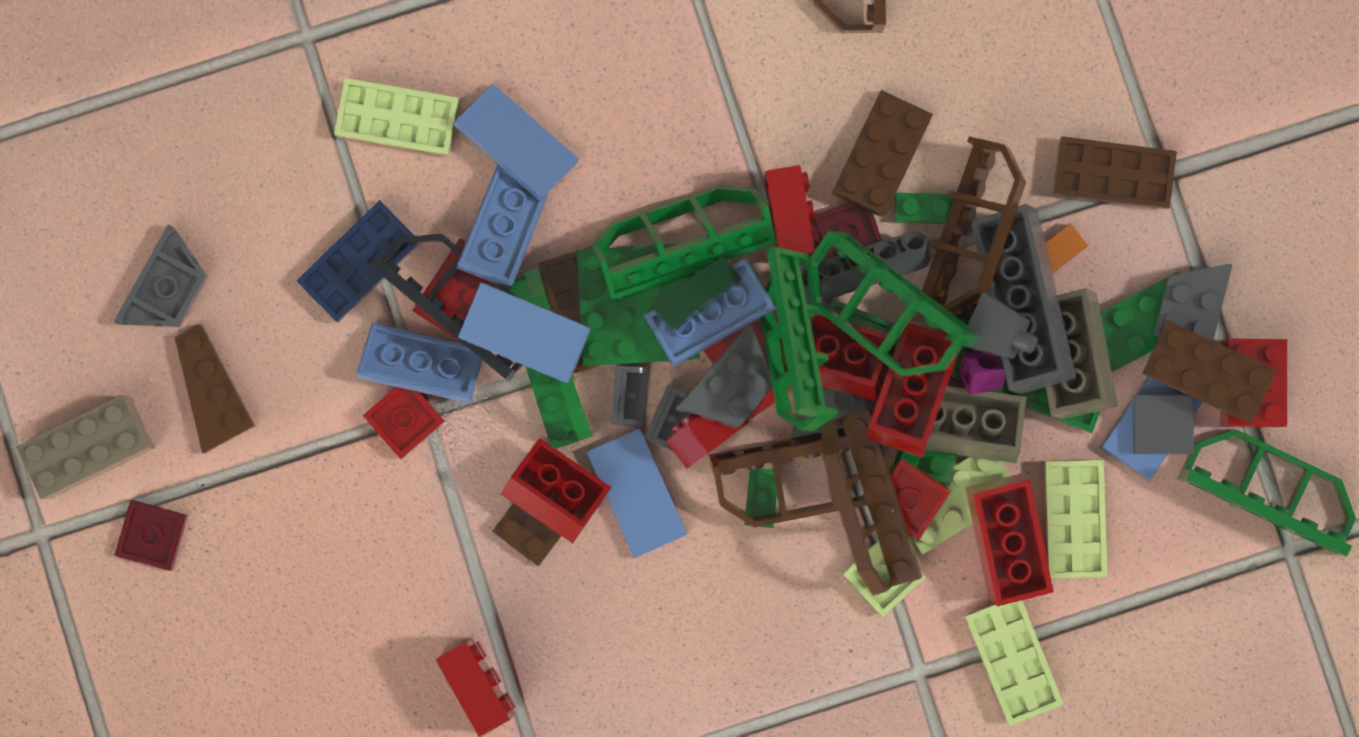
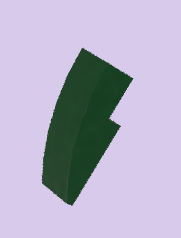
(697, 294)

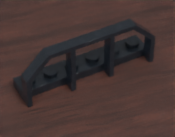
(432, 305)

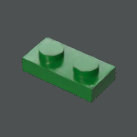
(922, 208)
(935, 464)
(761, 494)

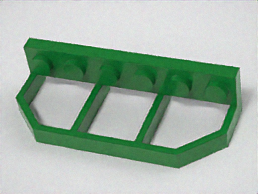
(689, 255)
(891, 282)
(794, 328)
(556, 400)
(1255, 504)

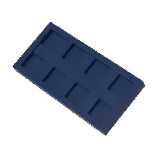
(344, 272)

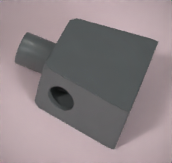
(1000, 329)

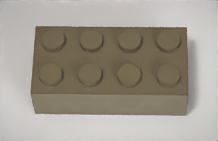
(1094, 385)
(979, 425)
(85, 447)

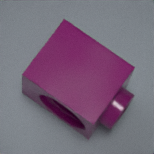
(982, 372)

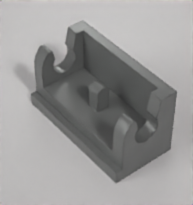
(629, 396)
(666, 417)

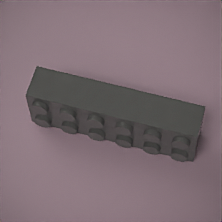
(1028, 287)

